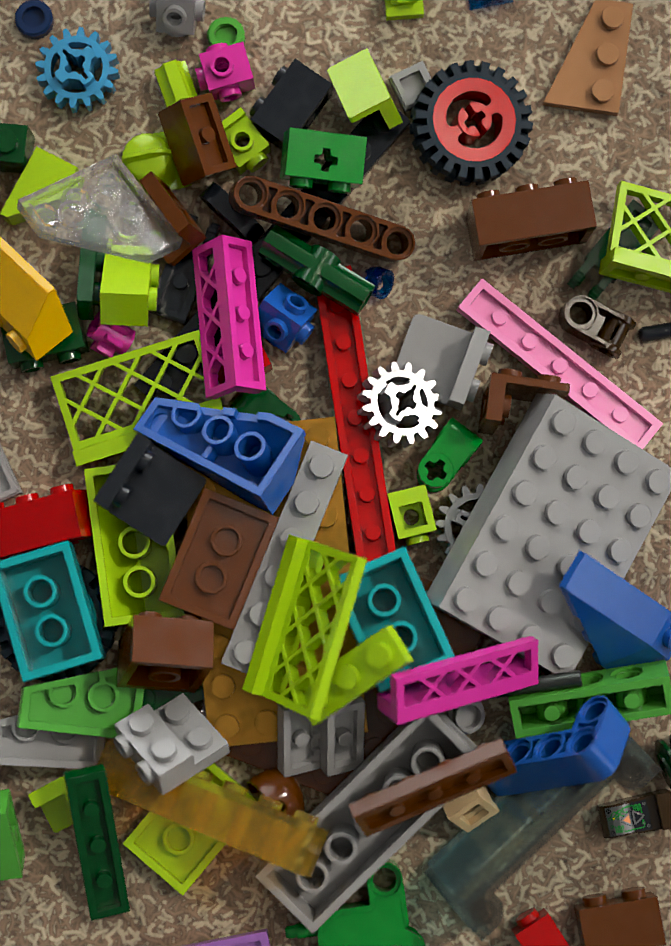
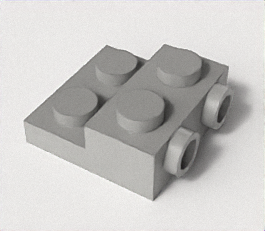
(169, 743)

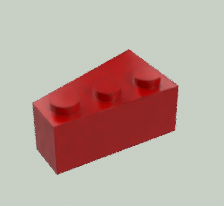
(44, 521)

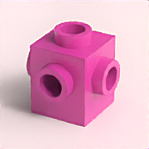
(225, 71)

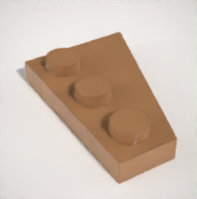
(596, 62)

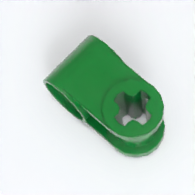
(451, 452)

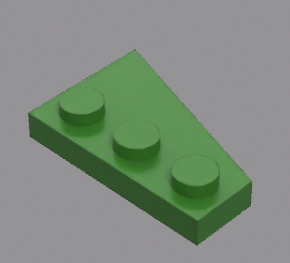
(78, 704)

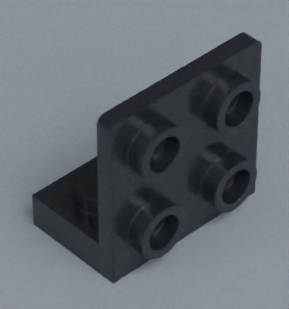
(150, 490)

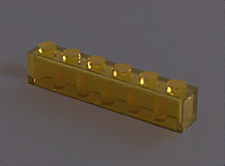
(223, 814)

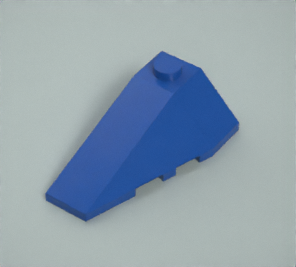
(237, 450)
(616, 616)

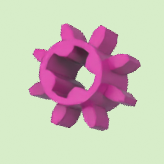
(109, 337)

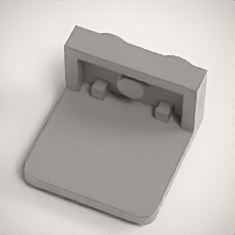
(447, 356)

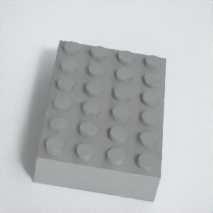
(553, 493)

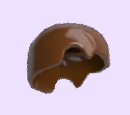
(280, 788)

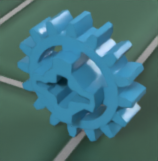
(66, 79)

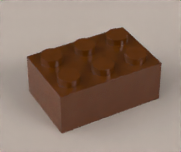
(530, 219)

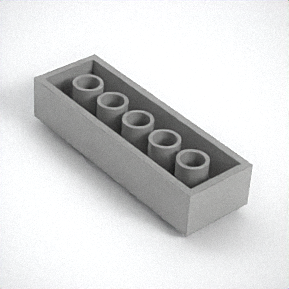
(348, 854)

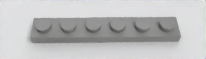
(300, 518)

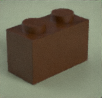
(620, 920)

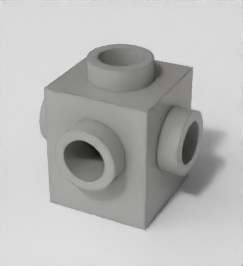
(177, 17)

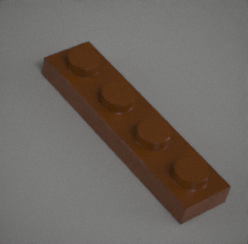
(432, 787)

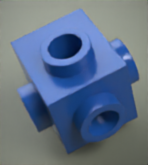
(285, 318)

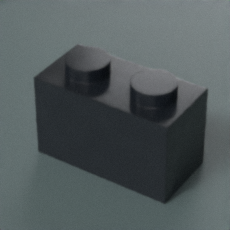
(293, 102)

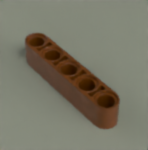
(340, 219)

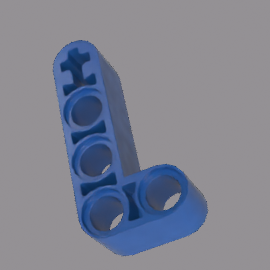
(569, 756)

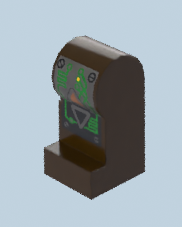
(636, 814)

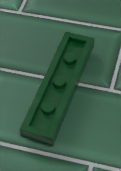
(97, 841)

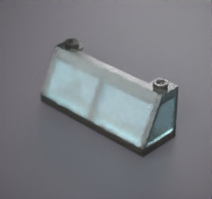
(480, 861)

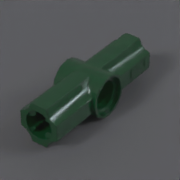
(316, 270)

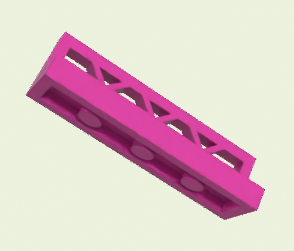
(234, 313)
(461, 687)

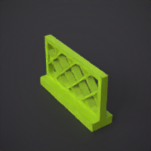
(633, 265)
(119, 440)
(288, 623)

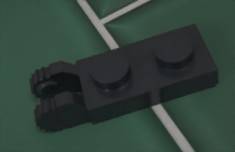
(178, 285)

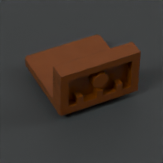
(510, 385)

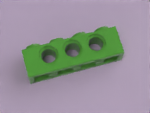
(634, 690)

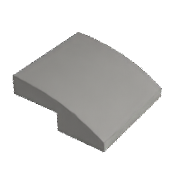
(332, 745)

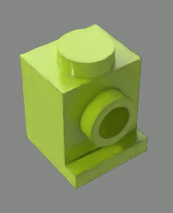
(255, 153)
(418, 501)

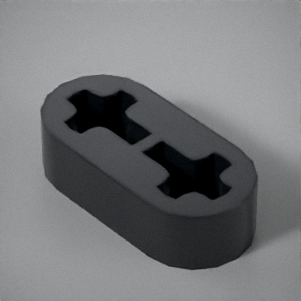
(245, 226)

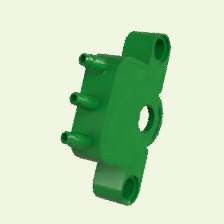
(369, 922)

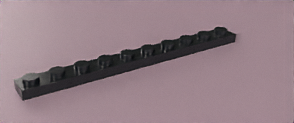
(379, 141)

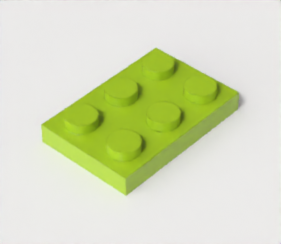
(176, 850)

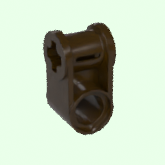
(598, 325)

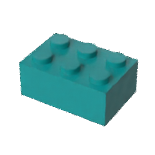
(395, 596)
(48, 612)

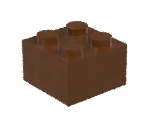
(165, 652)

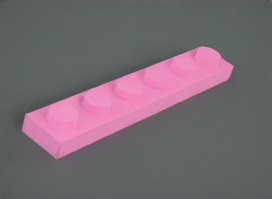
(548, 355)

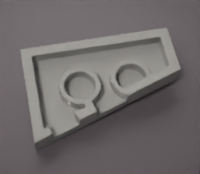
(46, 748)

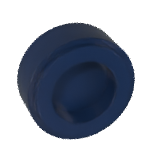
(34, 19)

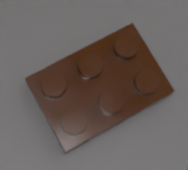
(218, 559)

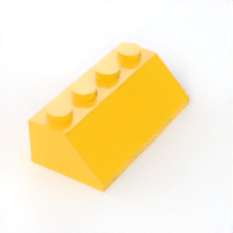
(29, 306)

